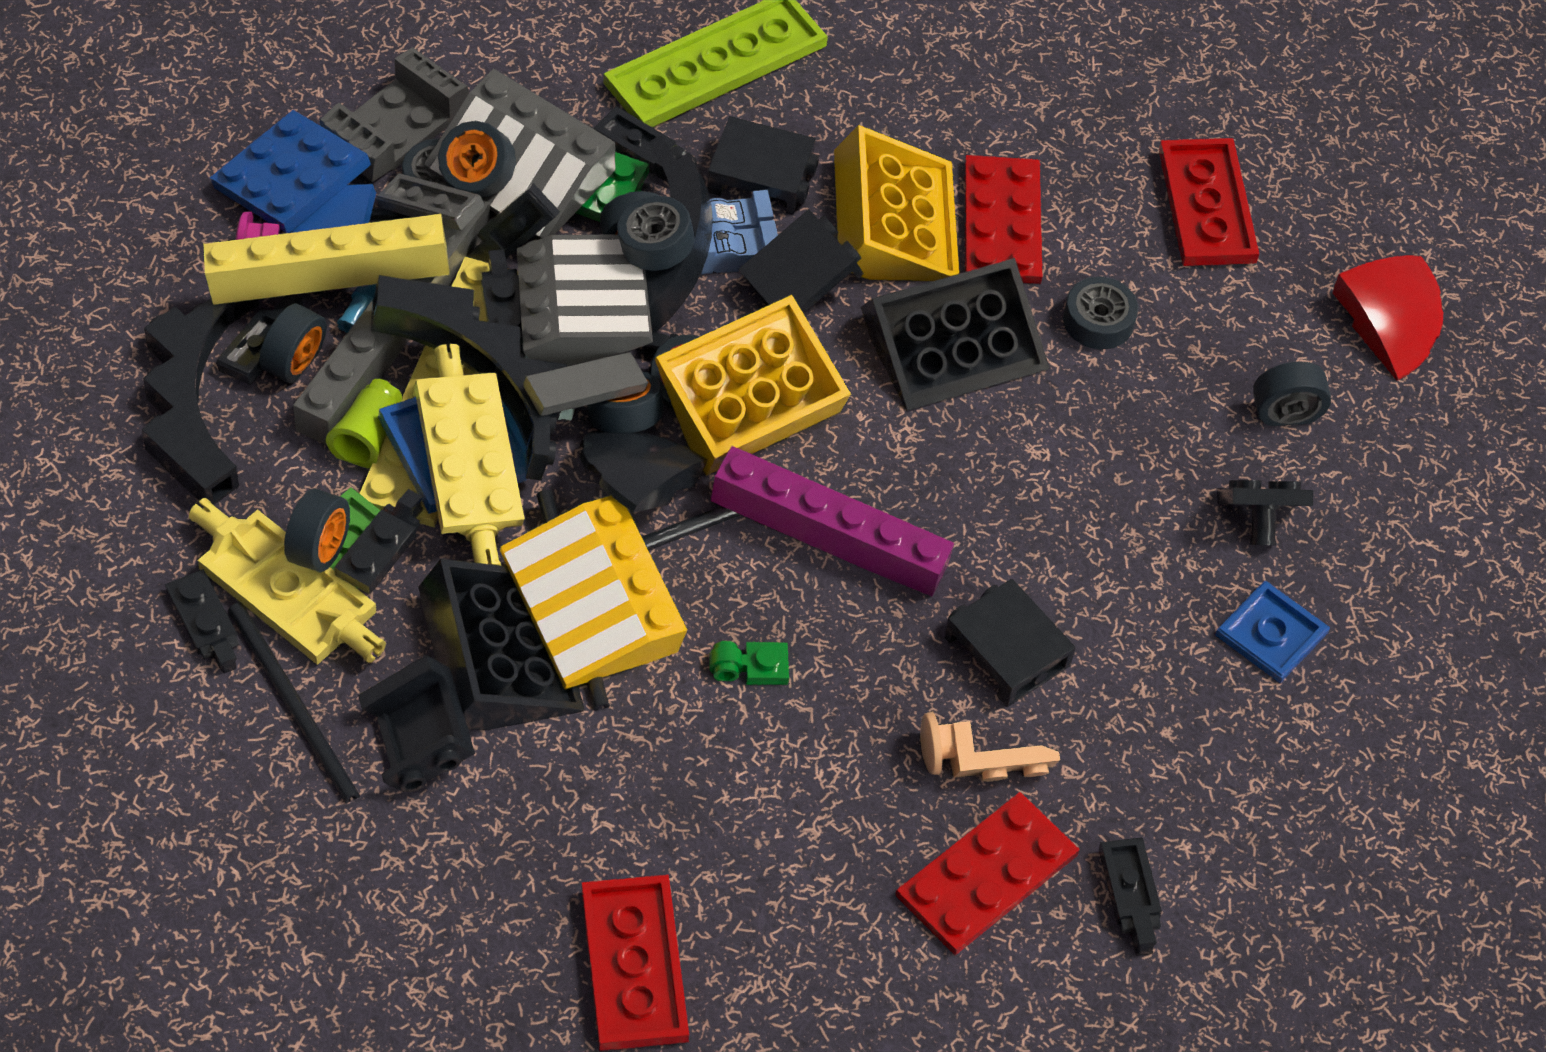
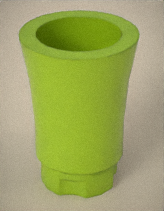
(359, 432)

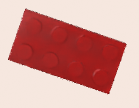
(1208, 202)
(1003, 214)
(987, 873)
(634, 962)

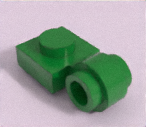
(763, 662)

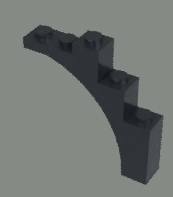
(447, 316)
(180, 436)

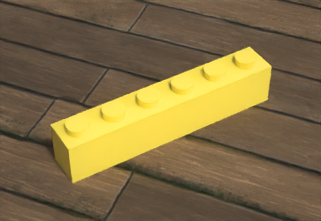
(325, 259)

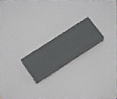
(424, 198)
(585, 383)

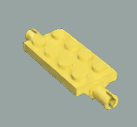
(468, 454)
(300, 604)

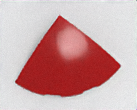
(1394, 309)

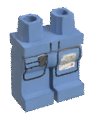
(739, 231)

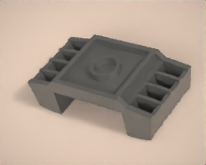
(400, 115)

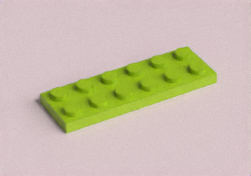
(714, 60)

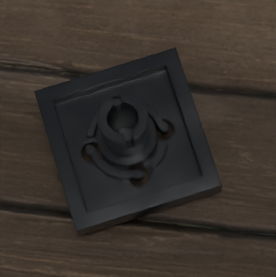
(1264, 503)

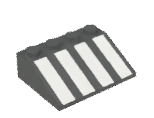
(550, 147)
(581, 299)

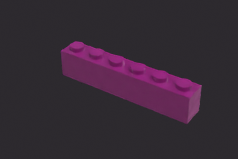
(831, 521)

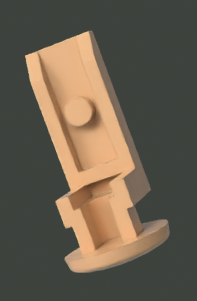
(956, 743)

